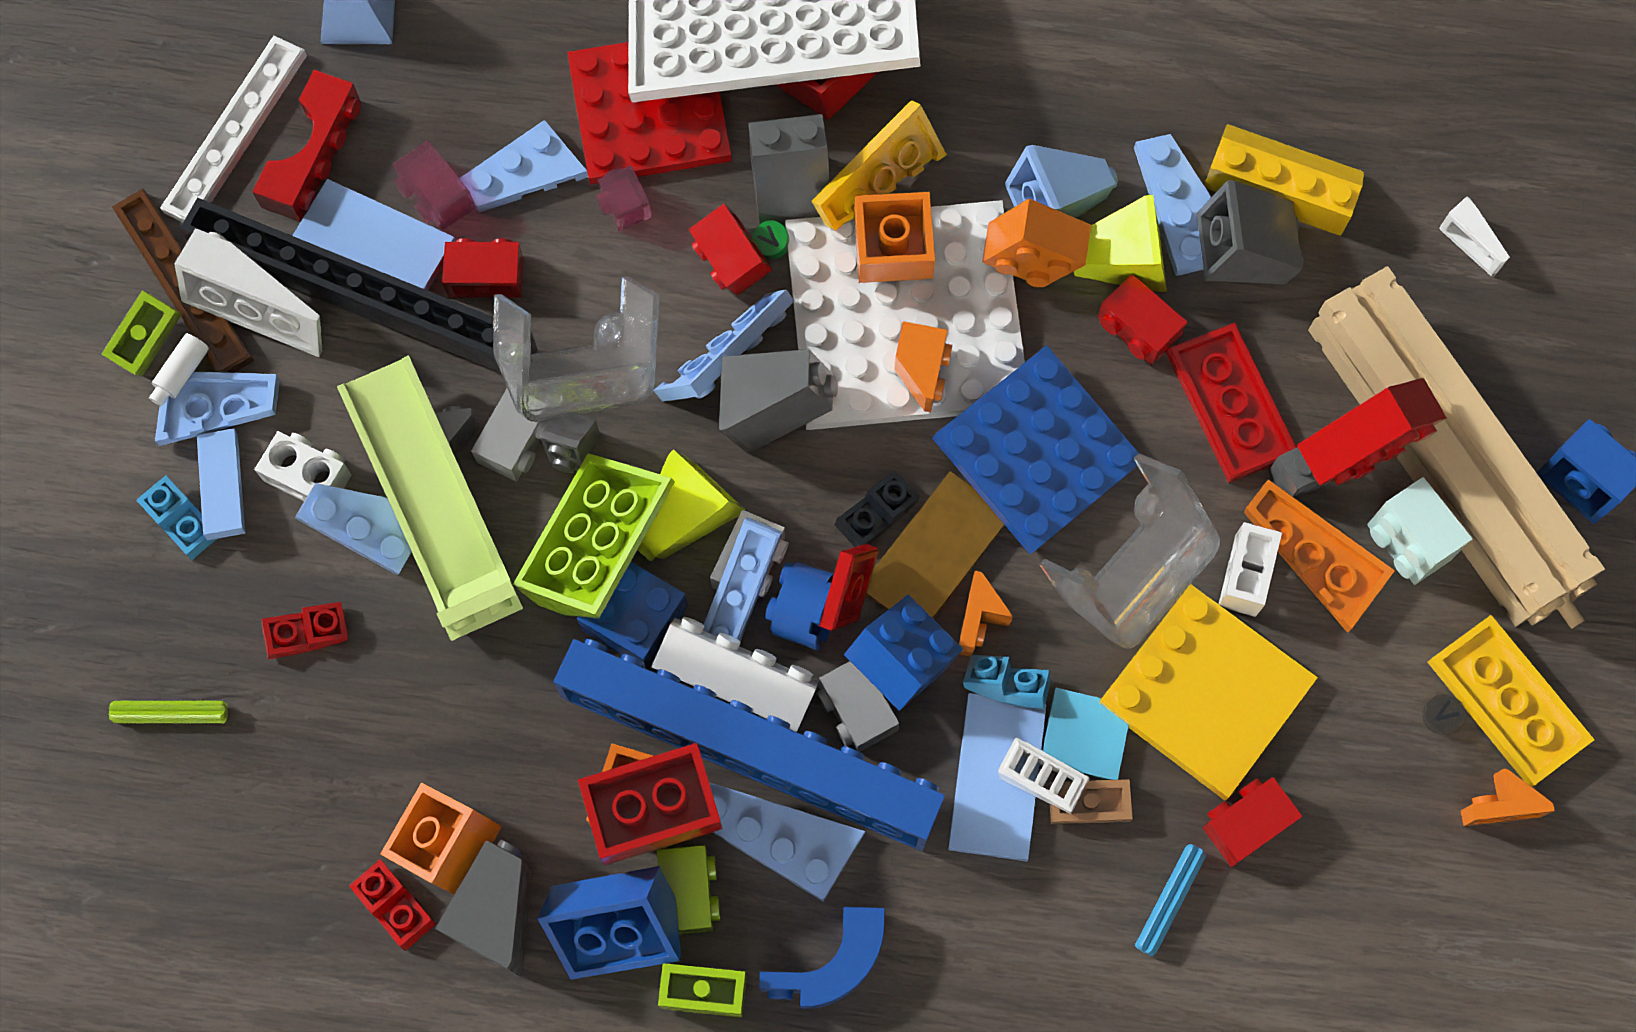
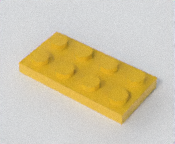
(1510, 701)

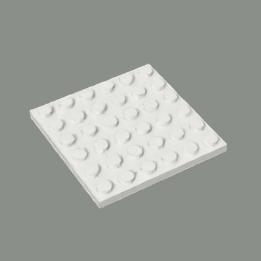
(859, 324)

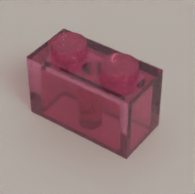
(433, 186)

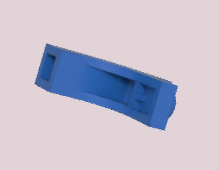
(844, 973)

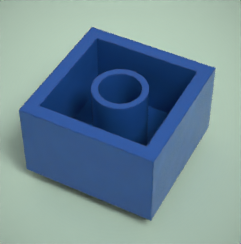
(1591, 471)
(637, 615)
(903, 652)

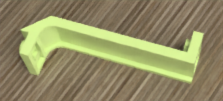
(430, 498)

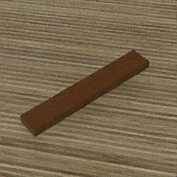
(161, 251)

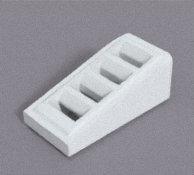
(1474, 236)
(1049, 763)

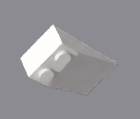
(233, 287)

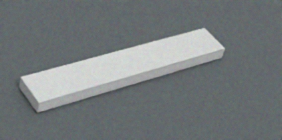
(235, 127)

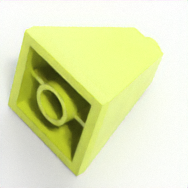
(1127, 245)
(689, 511)

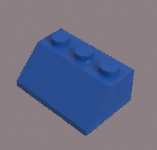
(612, 923)

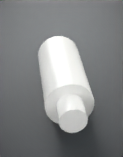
(178, 369)

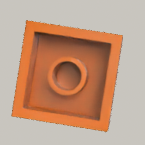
(894, 237)
(1036, 243)
(439, 838)

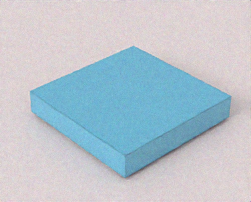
(1085, 735)

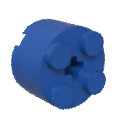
(800, 605)

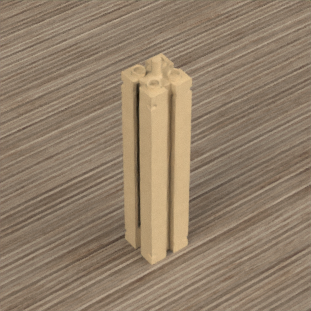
(1518, 530)

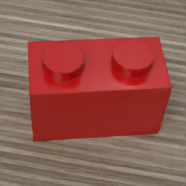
(729, 250)
(482, 268)
(1141, 320)
(1250, 821)

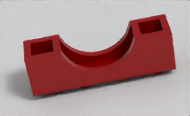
(291, 183)

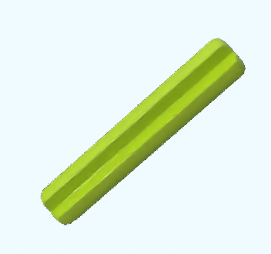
(168, 711)

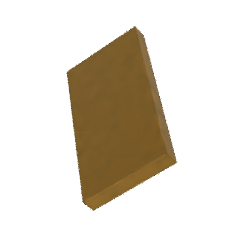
(936, 548)

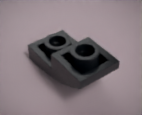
(877, 511)

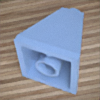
(357, 22)
(1060, 180)

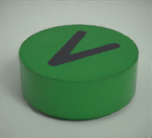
(771, 239)

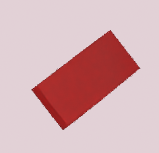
(304, 631)
(392, 905)

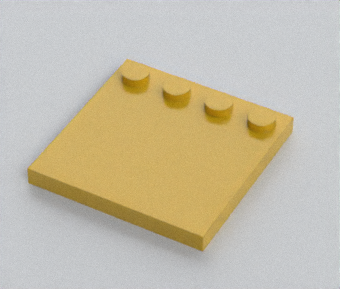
(1208, 691)

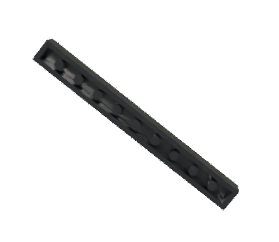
(353, 285)

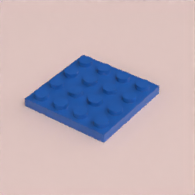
(1037, 449)

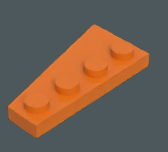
(1324, 558)

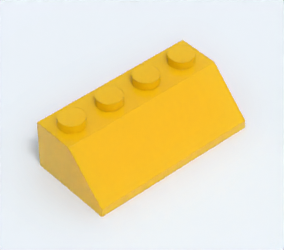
(1320, 188)

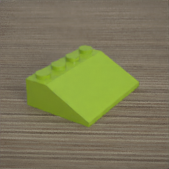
(592, 537)

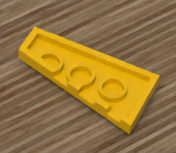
(887, 159)

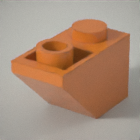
(919, 361)

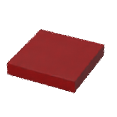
(849, 586)

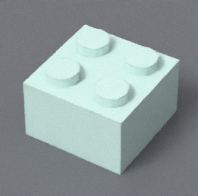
(1418, 531)

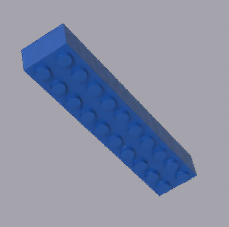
(749, 744)

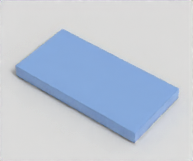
(374, 235)
(988, 812)

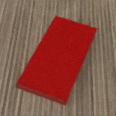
(1231, 401)

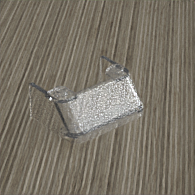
(581, 379)
(1150, 567)

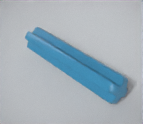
(1170, 900)

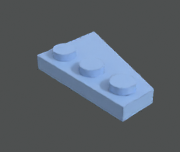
(523, 166)
(216, 402)

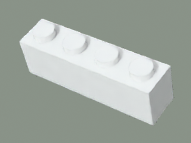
(735, 672)

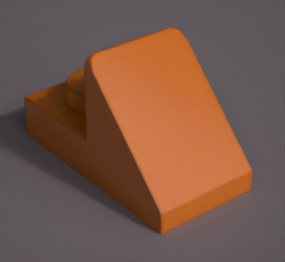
(981, 606)
(1514, 802)

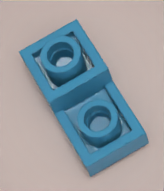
(176, 516)
(998, 681)

